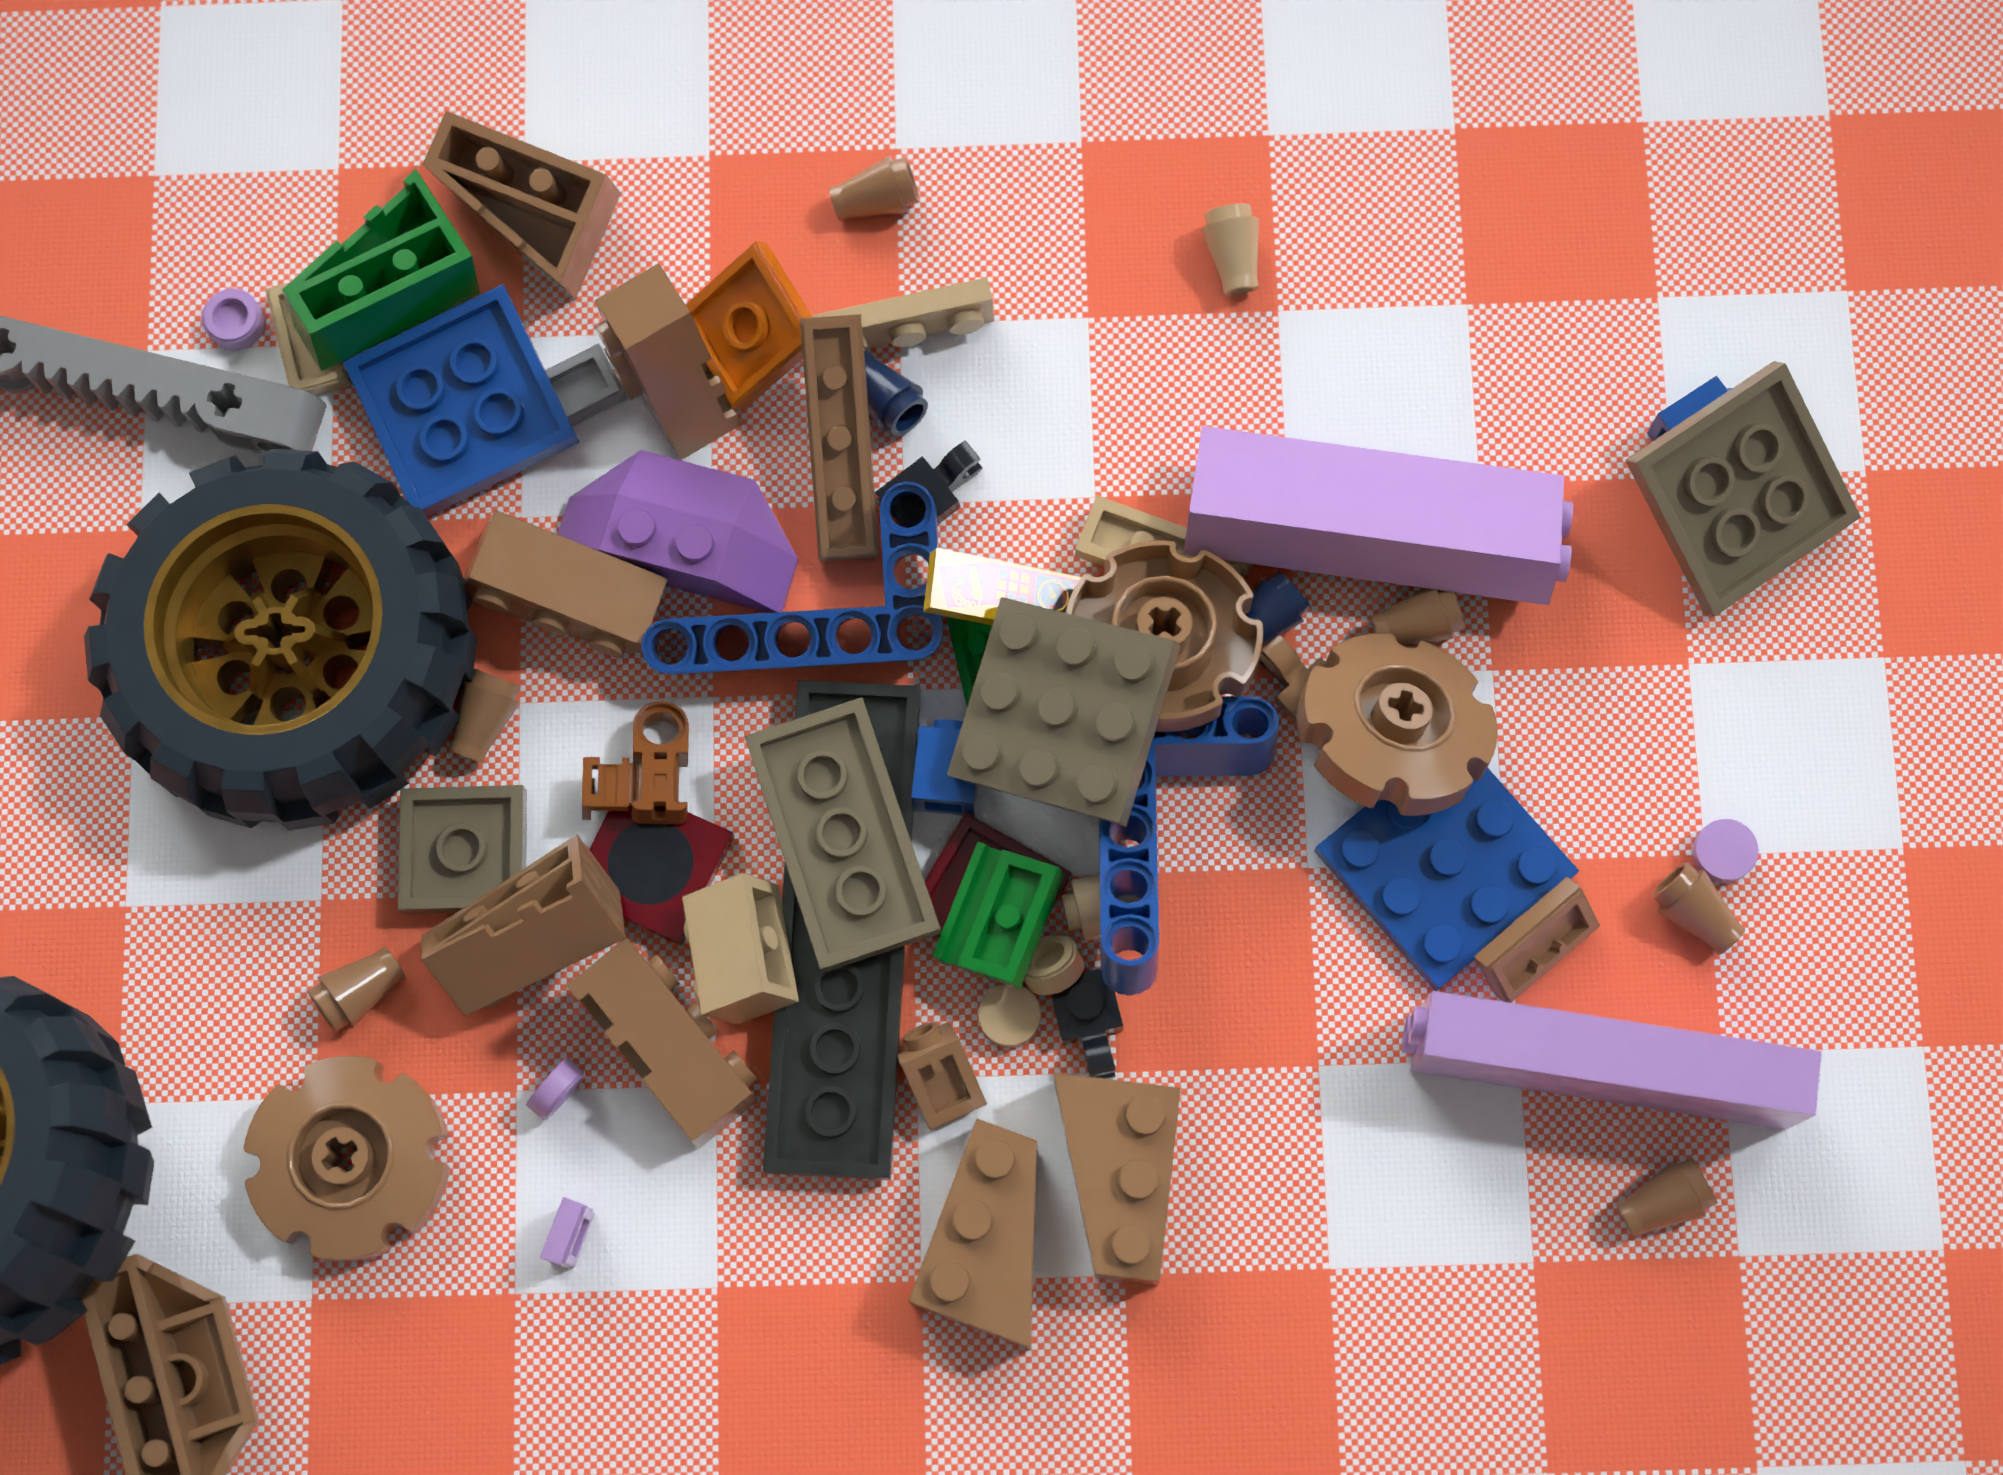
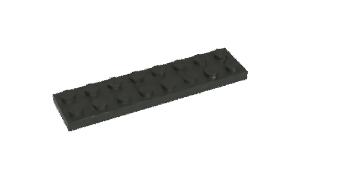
(841, 1040)

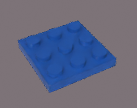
(461, 402)
(1446, 877)

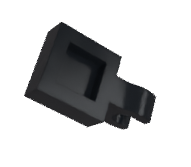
(953, 471)
(1088, 1015)

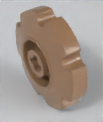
(1185, 600)
(1396, 724)
(300, 1146)

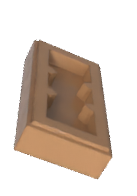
(1537, 940)

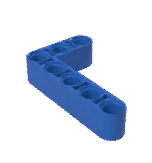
(823, 625)
(1134, 869)

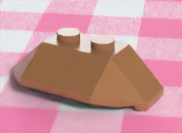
(169, 1371)

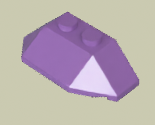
(688, 525)

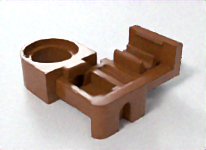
(651, 777)

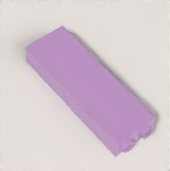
(1379, 515)
(1613, 1060)

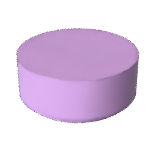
(233, 319)
(1725, 850)
(556, 1089)

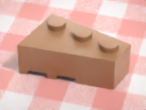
(527, 194)
(664, 361)
(562, 585)
(526, 928)
(665, 1041)
(1122, 1170)
(984, 1239)

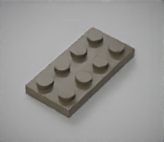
(842, 835)

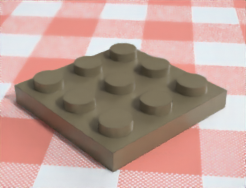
(1743, 488)
(1064, 710)

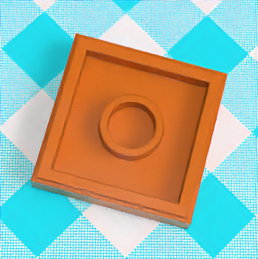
(750, 324)

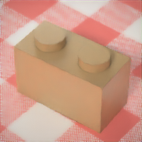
(739, 949)

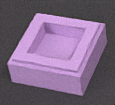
(567, 1233)

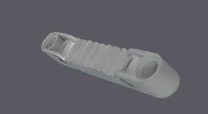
(160, 385)

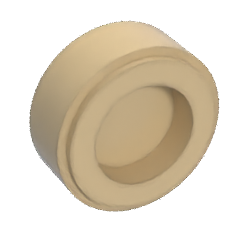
(1054, 965)
(1009, 1016)

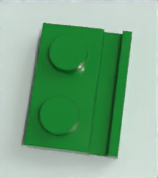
(998, 915)

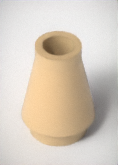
(1233, 245)

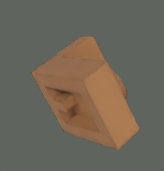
(939, 1073)

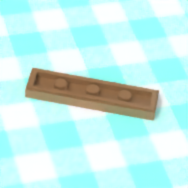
(839, 437)

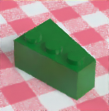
(382, 278)

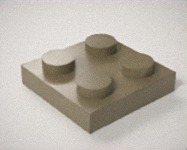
(458, 844)

